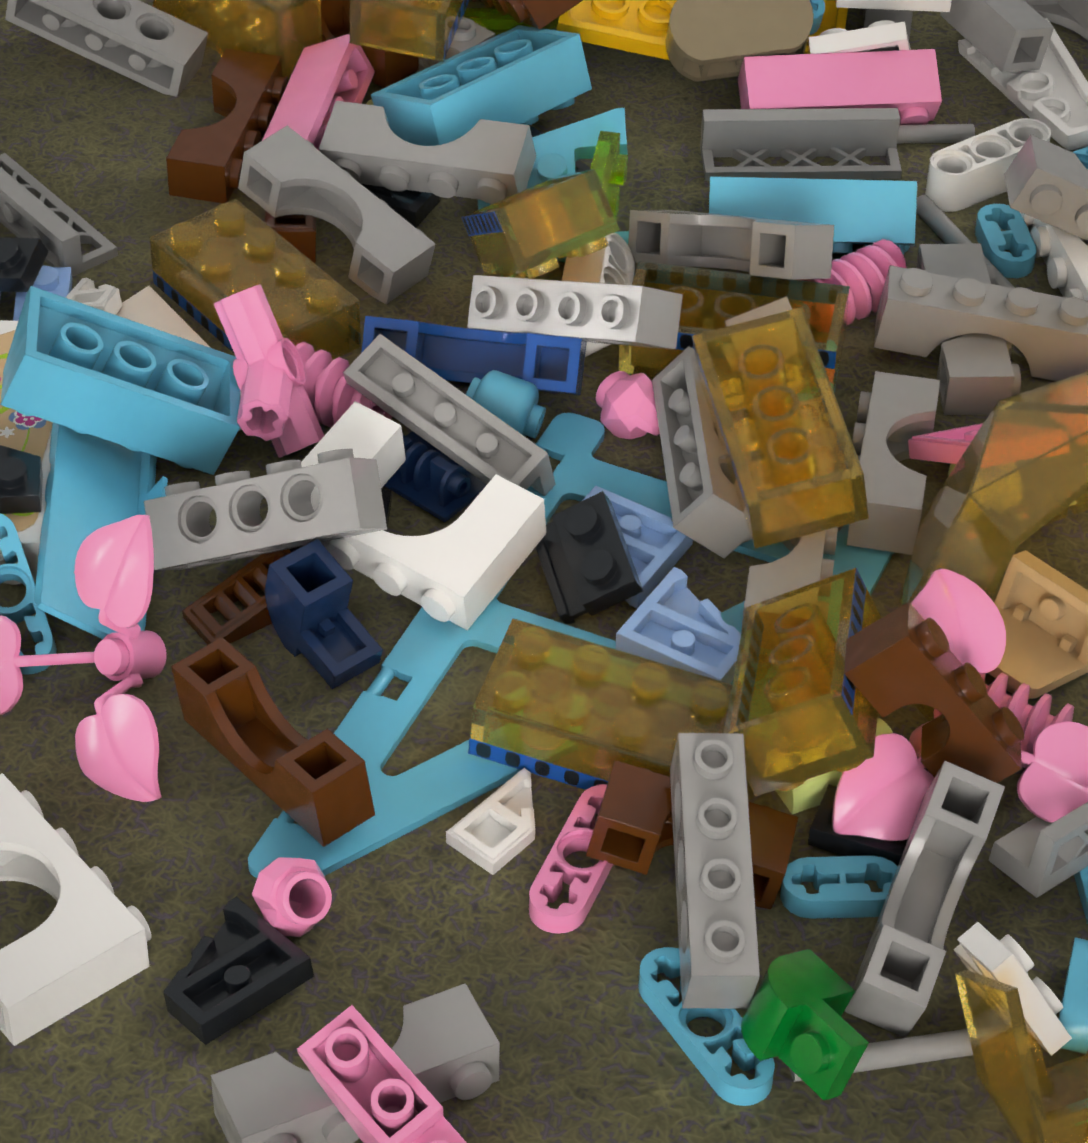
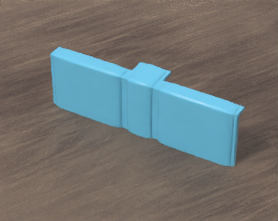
(86, 489)

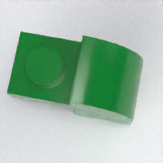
(801, 1022)

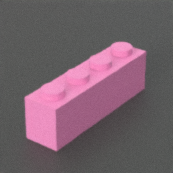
(322, 76)
(845, 80)

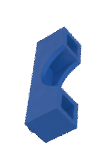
(466, 353)

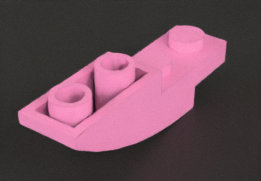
(373, 1085)

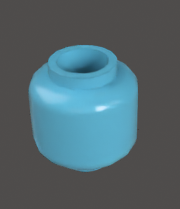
(509, 400)

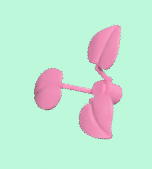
(121, 741)
(888, 789)

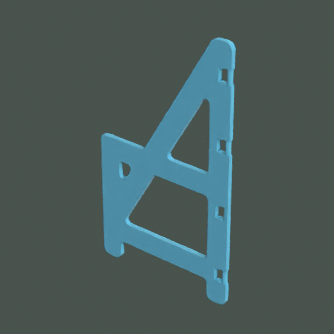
(431, 646)

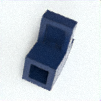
(309, 610)

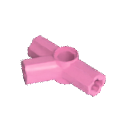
(267, 374)

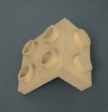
(1043, 626)

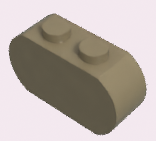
(714, 36)

